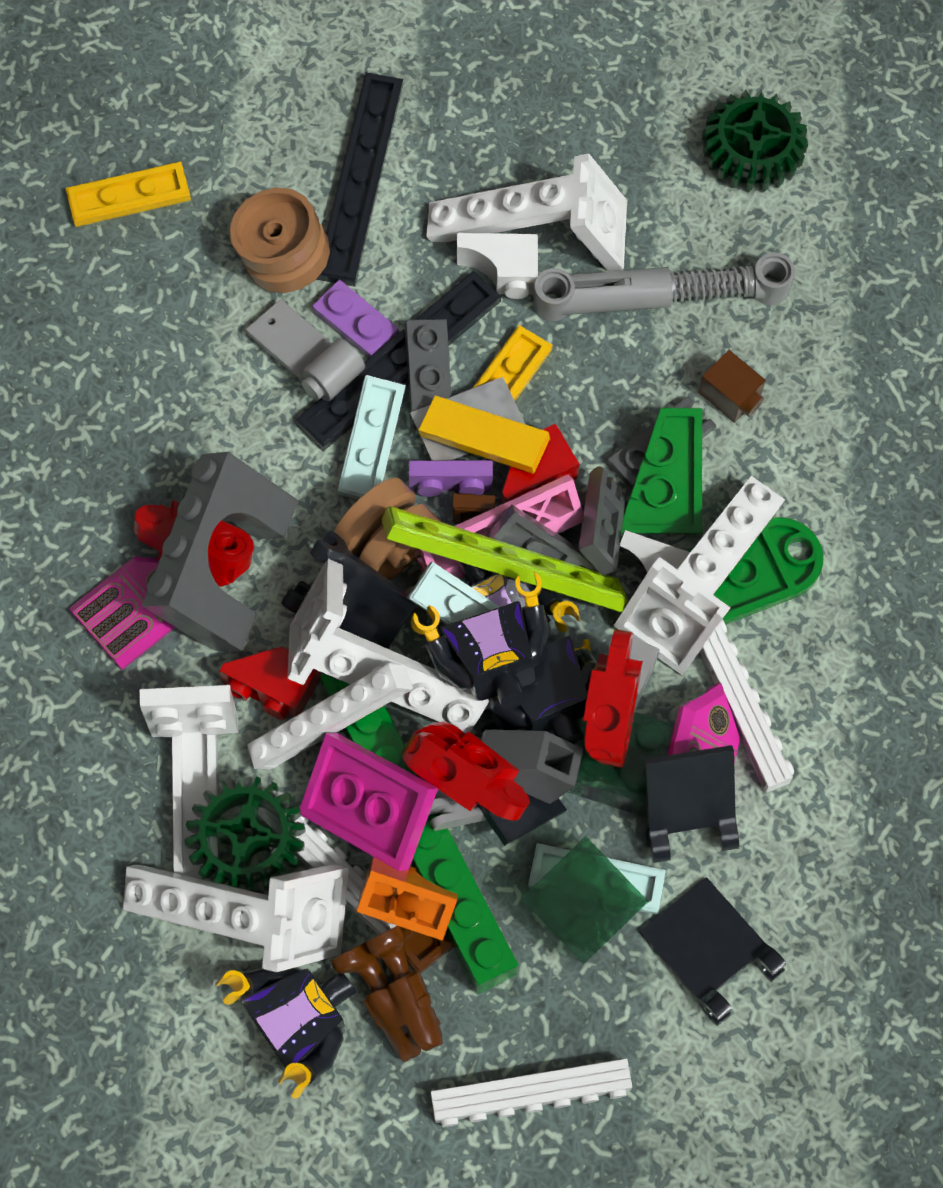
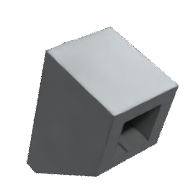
(544, 760)

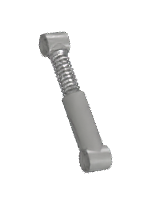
(658, 287)

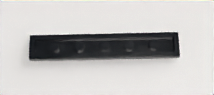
(361, 177)
(460, 306)

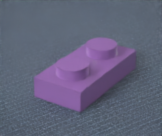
(354, 319)
(434, 477)

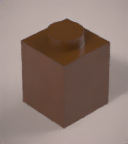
(732, 387)

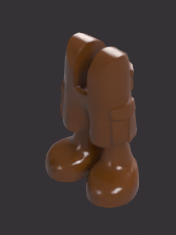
(397, 1007)

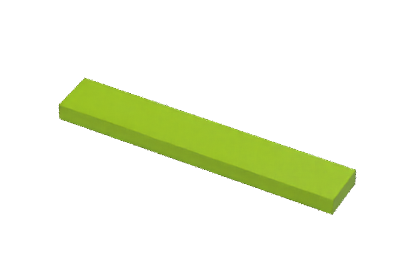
(503, 558)

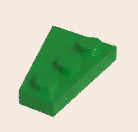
(670, 477)

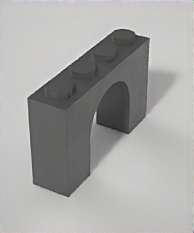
(183, 584)

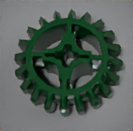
(734, 146)
(227, 832)

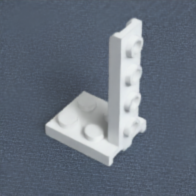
(584, 197)
(678, 606)
(323, 646)
(193, 721)
(294, 923)

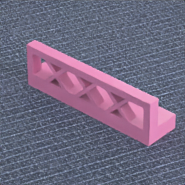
(552, 505)

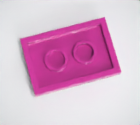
(367, 801)

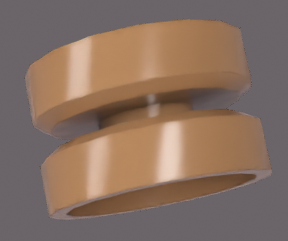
(280, 240)
(364, 530)

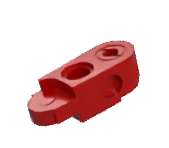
(228, 549)
(612, 701)
(466, 770)

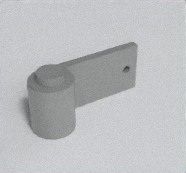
(305, 352)

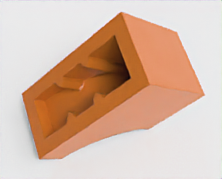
(406, 900)

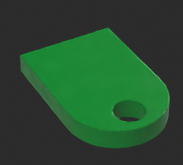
(768, 571)

